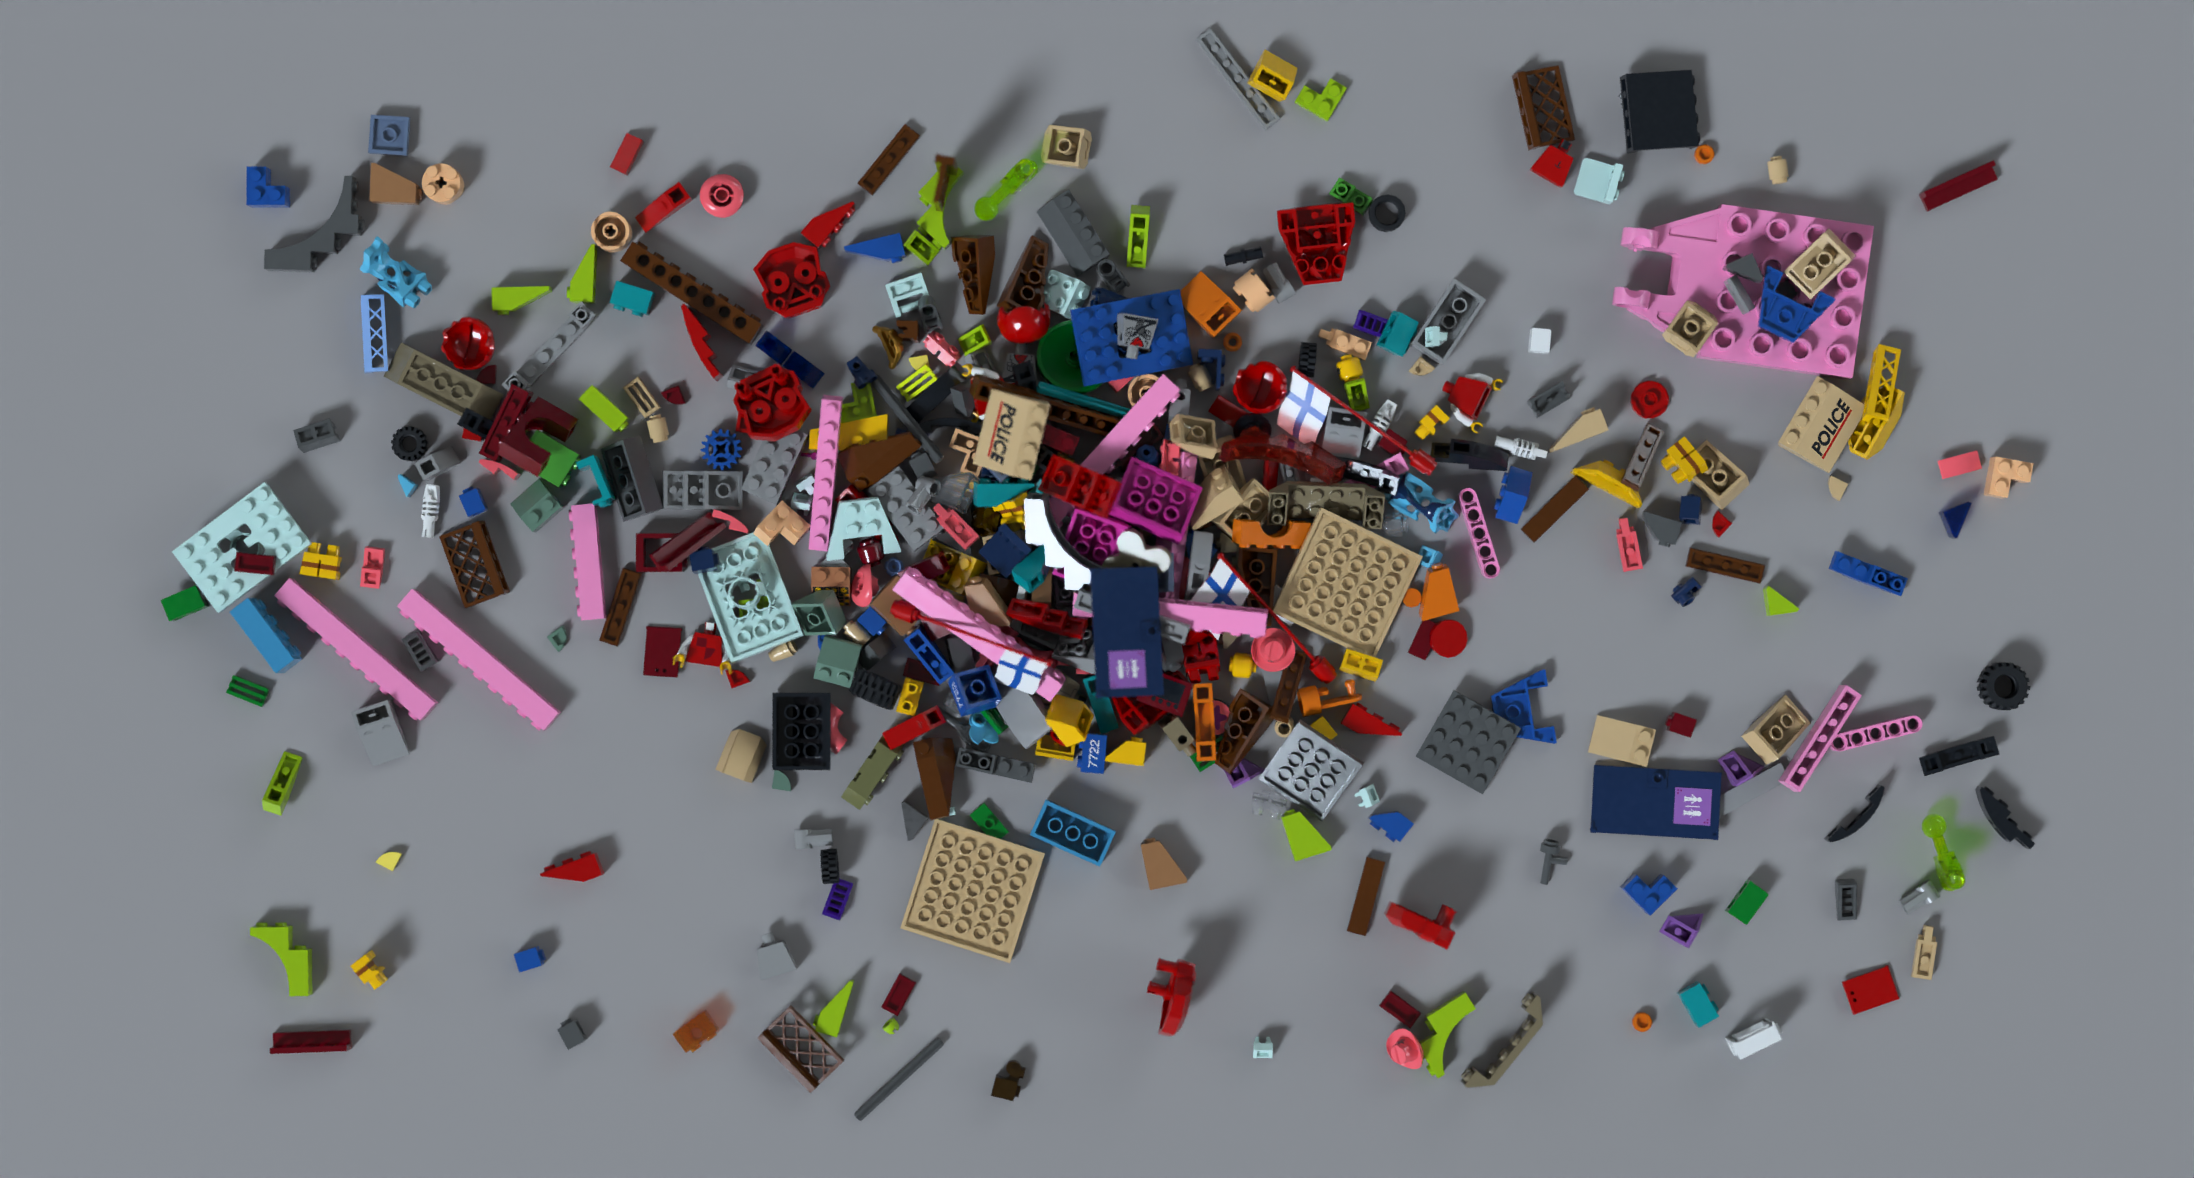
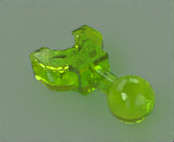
(987, 207)
(1946, 862)

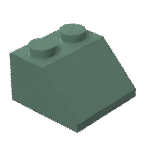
(536, 506)
(820, 613)
(837, 661)

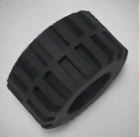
(2019, 686)
(875, 689)

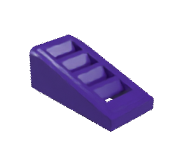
(1361, 313)
(837, 916)

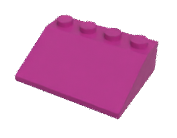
(1155, 501)
(1093, 536)

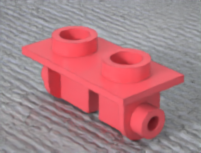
(936, 342)
(1169, 452)

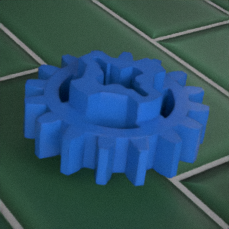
(728, 443)

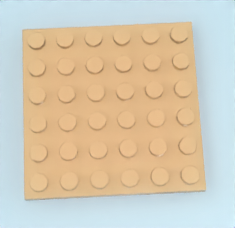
(1346, 583)
(972, 890)

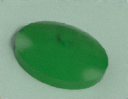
(1059, 359)

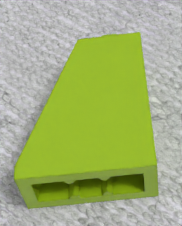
(605, 409)
(1302, 836)

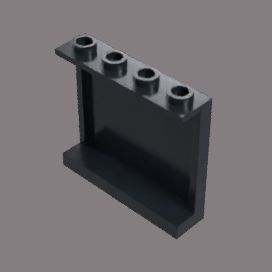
(1659, 110)

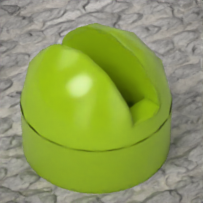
(890, 1025)

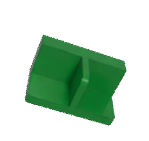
(184, 603)
(1746, 902)

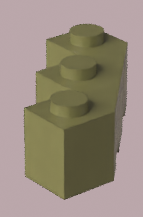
(871, 773)

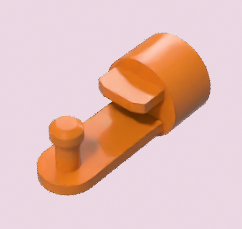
(1310, 701)

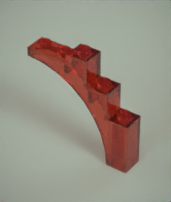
(1282, 449)

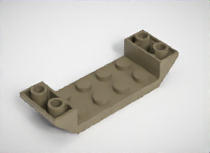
(441, 383)
(1346, 500)
(1473, 1078)

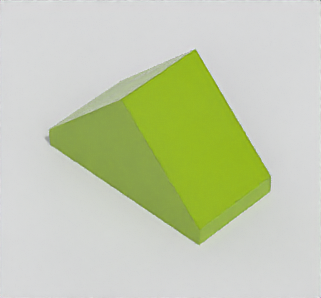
(921, 247)
(974, 340)
(1357, 394)
(1776, 603)

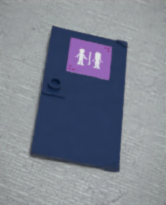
(1126, 632)
(1656, 802)

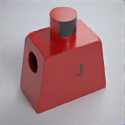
(1554, 163)

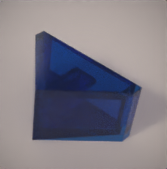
(773, 347)
(804, 369)
(1954, 518)

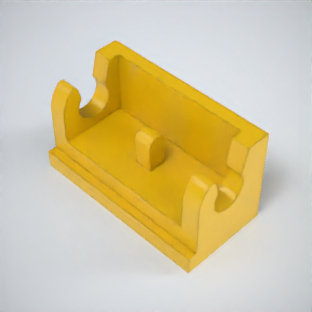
(1361, 665)
(1049, 748)

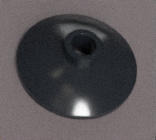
(1252, 420)

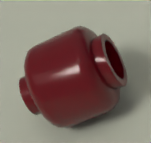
(870, 551)

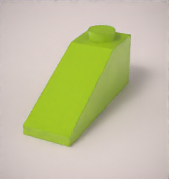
(1138, 236)
(584, 280)
(513, 298)
(281, 783)
(832, 1015)

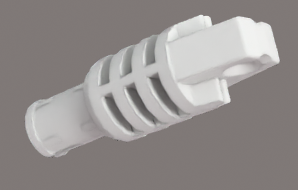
(1381, 420)
(1520, 447)
(430, 509)

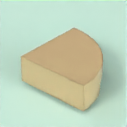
(1421, 367)
(1836, 487)

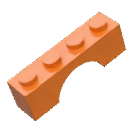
(1249, 532)
(1204, 722)

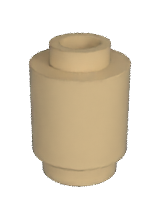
(1778, 170)
(1200, 377)
(657, 428)
(856, 632)
(1284, 731)

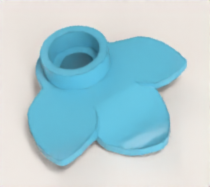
(982, 730)

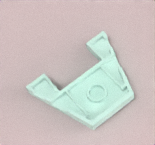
(860, 519)

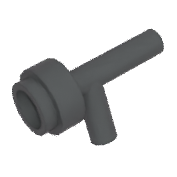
(1550, 848)

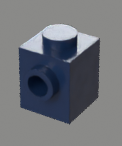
(1690, 509)
(704, 560)

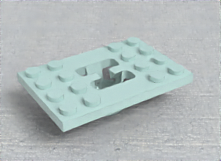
(270, 528)
(760, 627)

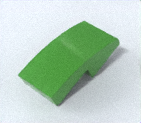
(1347, 192)

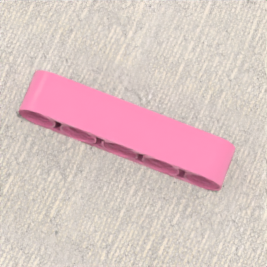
(1485, 540)
(1883, 730)

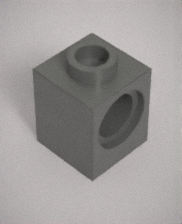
(571, 1033)

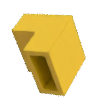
(1324, 728)

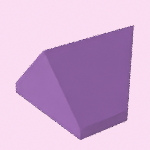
(1739, 768)
(1243, 772)
(1682, 928)

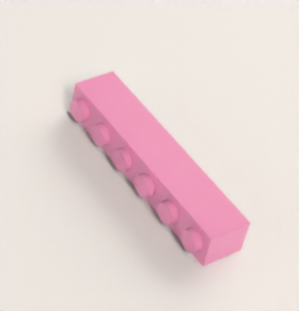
(588, 562)
(1820, 738)

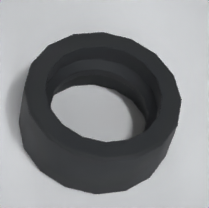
(1372, 213)

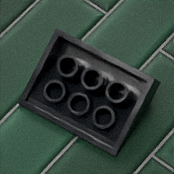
(801, 731)

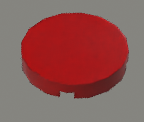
(1649, 399)
(1448, 638)

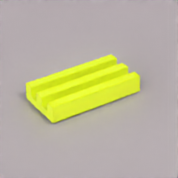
(904, 392)

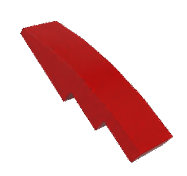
(1048, 619)

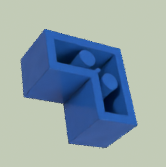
(261, 193)
(1513, 494)
(1648, 897)

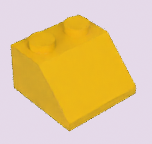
(1129, 752)

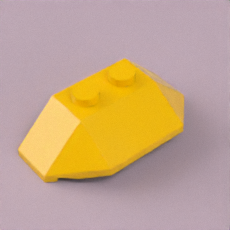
(1872, 435)
(1608, 479)

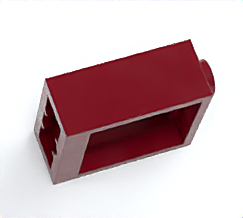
(641, 553)

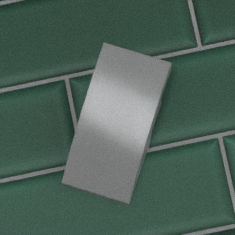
(702, 490)
(1023, 714)

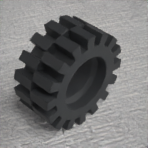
(1307, 358)
(397, 443)
(829, 866)

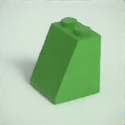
(561, 461)

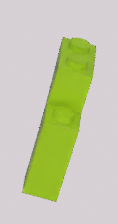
(932, 220)
(296, 960)
(1443, 1021)

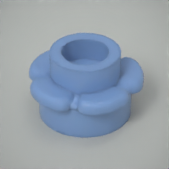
(893, 561)

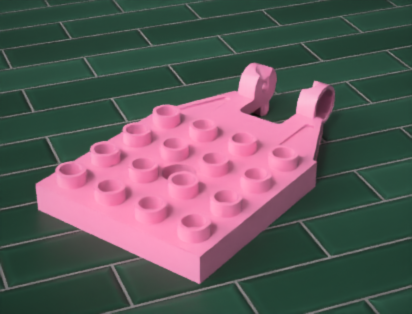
(1776, 239)

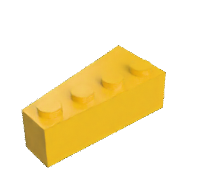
(856, 432)

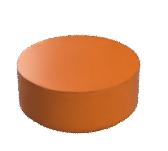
(1704, 154)
(1412, 598)
(1641, 1021)

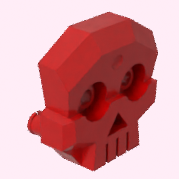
(787, 265)
(778, 417)
(1433, 931)
(1175, 994)

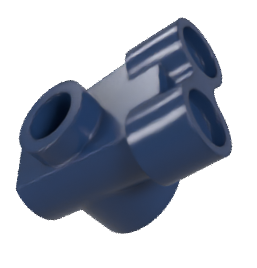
(862, 374)
(1683, 593)

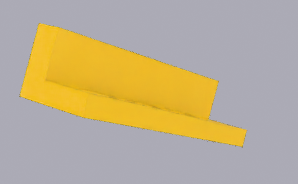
(1874, 383)

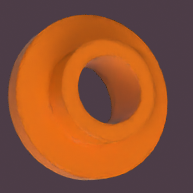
(1237, 337)

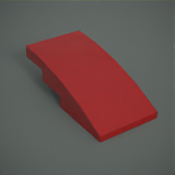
(699, 336)
(1080, 486)

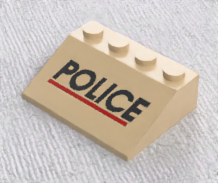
(1822, 425)
(1011, 433)

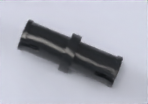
(1243, 256)

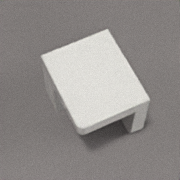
(1539, 340)

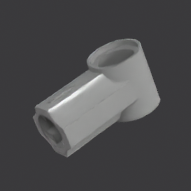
(1279, 285)
(925, 489)
(811, 838)
(1922, 895)

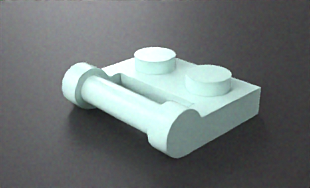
(905, 289)

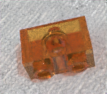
(704, 1023)

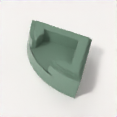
(558, 638)
(781, 781)

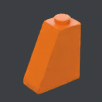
(1438, 593)

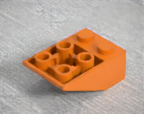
(1208, 304)

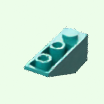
(993, 493)
(1032, 570)
(1101, 707)

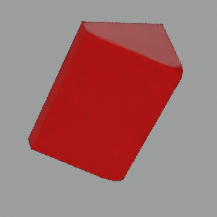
(626, 154)
(1226, 411)
(1270, 474)

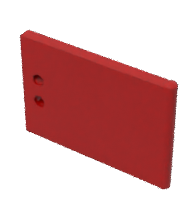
(1870, 990)

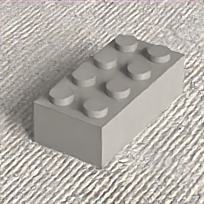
(1453, 315)
(774, 466)
(893, 494)

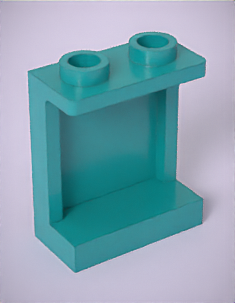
(594, 463)

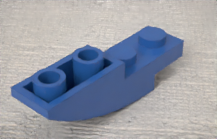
(1867, 573)

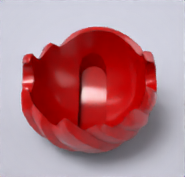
(1024, 323)
(468, 343)
(1260, 387)

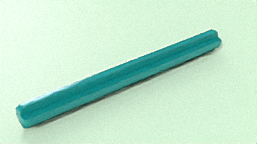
(1081, 399)

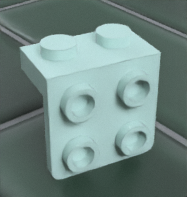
(1599, 181)
(1064, 293)

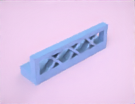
(367, 336)

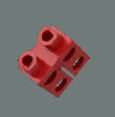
(1202, 662)

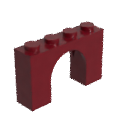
(538, 416)
(1059, 440)
(931, 568)

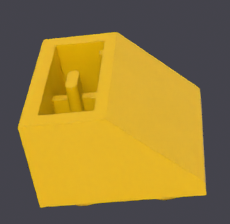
(1273, 76)
(1069, 719)

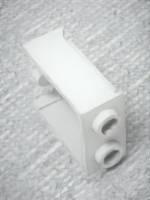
(1754, 1038)

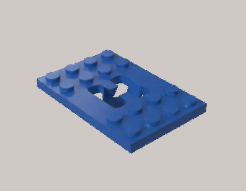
(1099, 346)

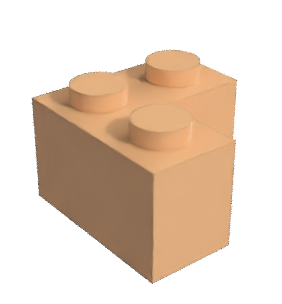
(967, 444)
(2002, 472)
(782, 521)

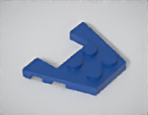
(1783, 315)
(1515, 706)

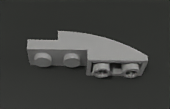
(1199, 562)

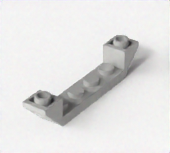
(552, 349)

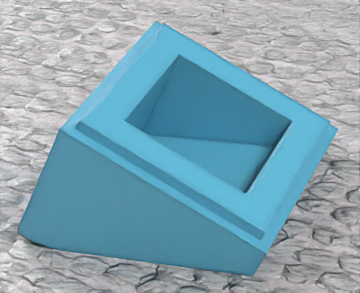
(407, 485)
(1430, 556)

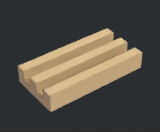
(651, 410)

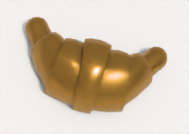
(892, 344)

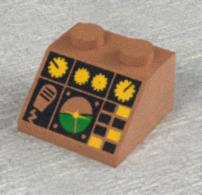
(833, 579)

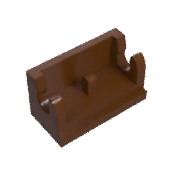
(910, 330)

